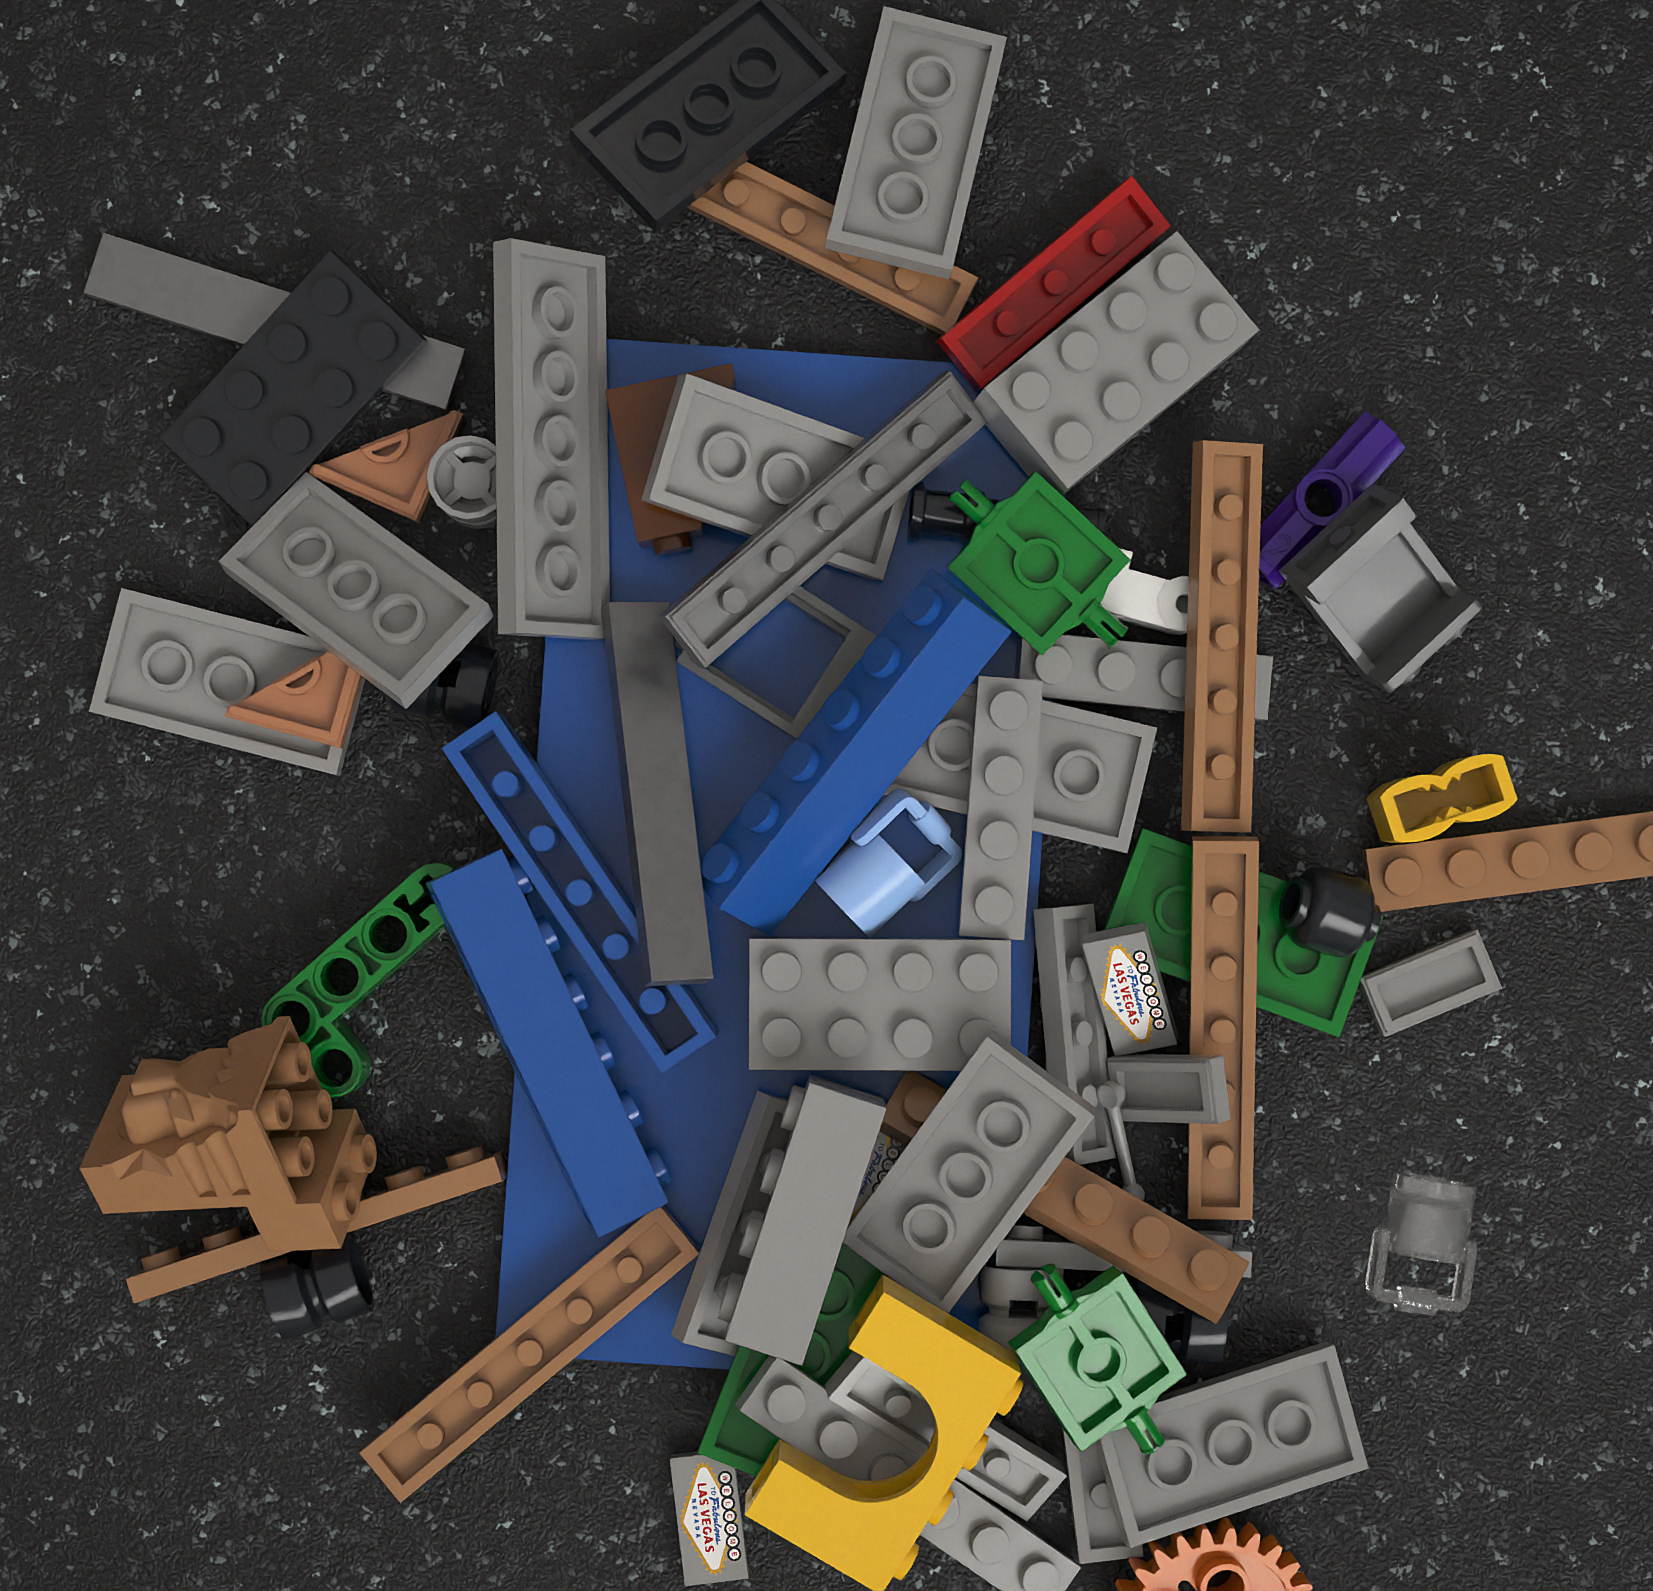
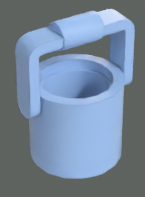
(872, 879)

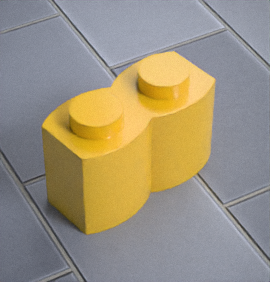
(1453, 793)

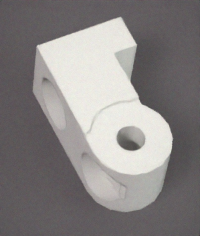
(1148, 600)

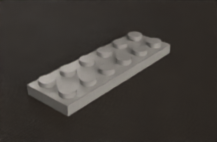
(551, 440)

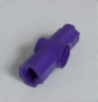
(1346, 472)

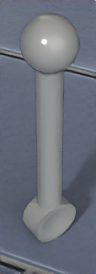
(1110, 1096)

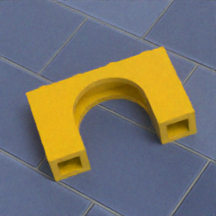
(874, 1524)

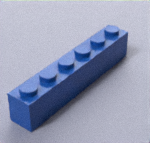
(850, 752)
(576, 887)
(548, 1042)

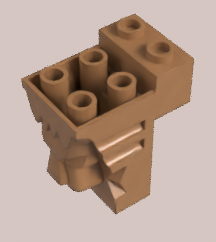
(235, 1133)

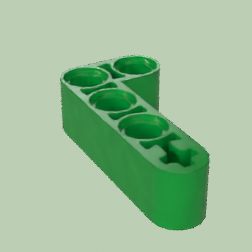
(374, 966)

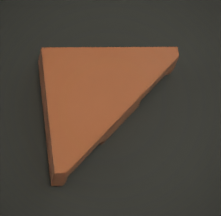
(392, 468)
(307, 702)

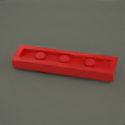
(1053, 283)

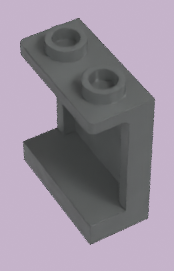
(1379, 589)

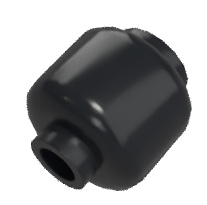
(1329, 911)

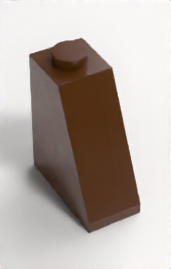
(637, 422)

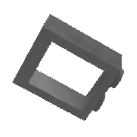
(856, 641)

